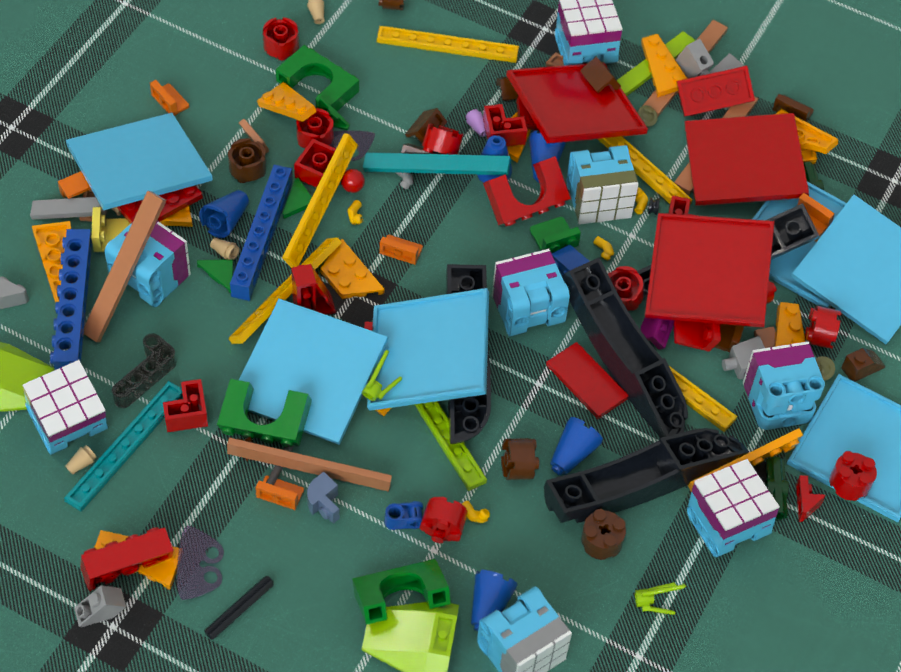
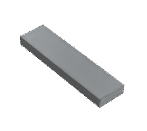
(64, 208)

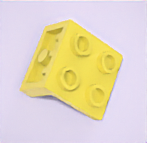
(105, 229)

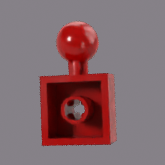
(313, 163)

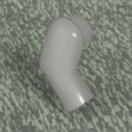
(407, 179)

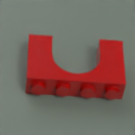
(552, 192)

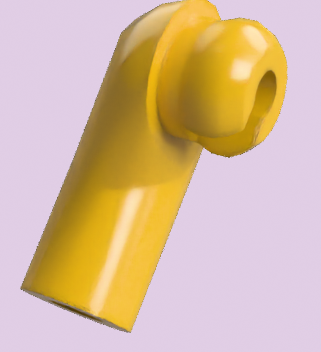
(641, 200)
(352, 212)
(604, 245)
(474, 515)

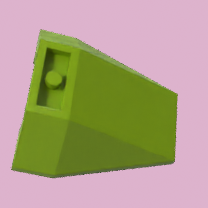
(15, 370)
(413, 637)

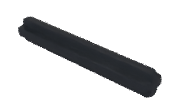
(239, 607)

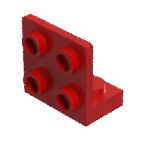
(697, 334)

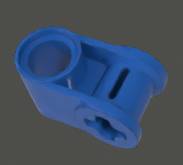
(406, 515)

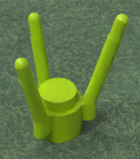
(373, 387)
(645, 597)

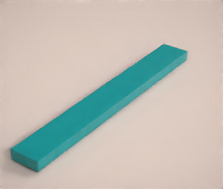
(437, 163)
(122, 448)

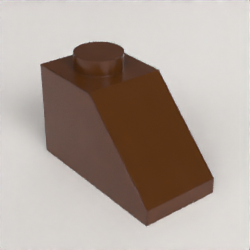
(861, 364)

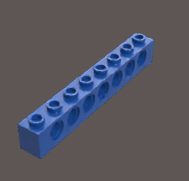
(261, 233)
(73, 286)

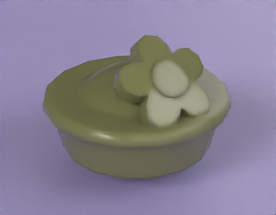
(648, 115)
(826, 367)

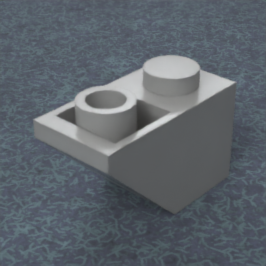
(11, 294)
(100, 606)

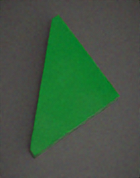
(338, 120)
(297, 200)
(218, 270)

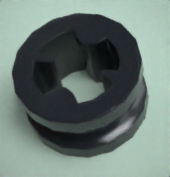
(653, 206)

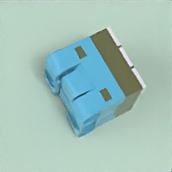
(602, 184)

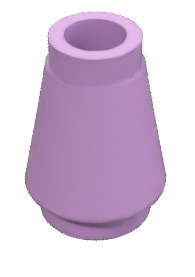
(475, 121)

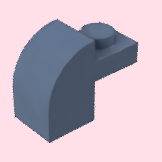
(319, 497)

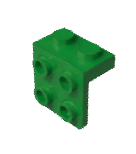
(555, 235)

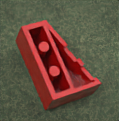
(310, 290)

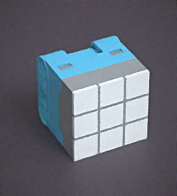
(525, 635)

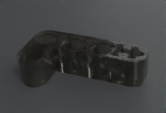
(126, 390)

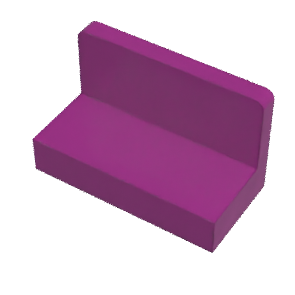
(657, 331)

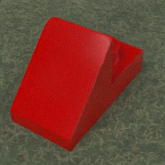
(806, 501)

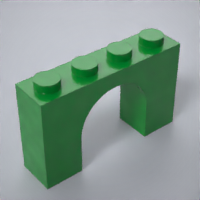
(307, 63)
(286, 429)
(421, 577)

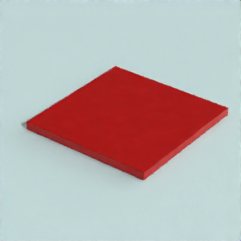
(570, 108)
(745, 159)
(710, 270)

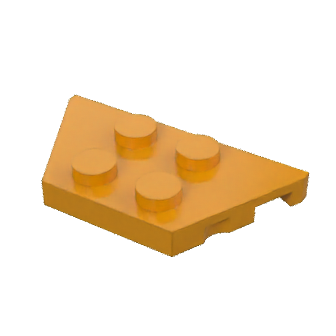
(348, 274)

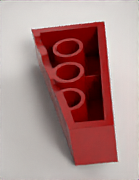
(125, 557)

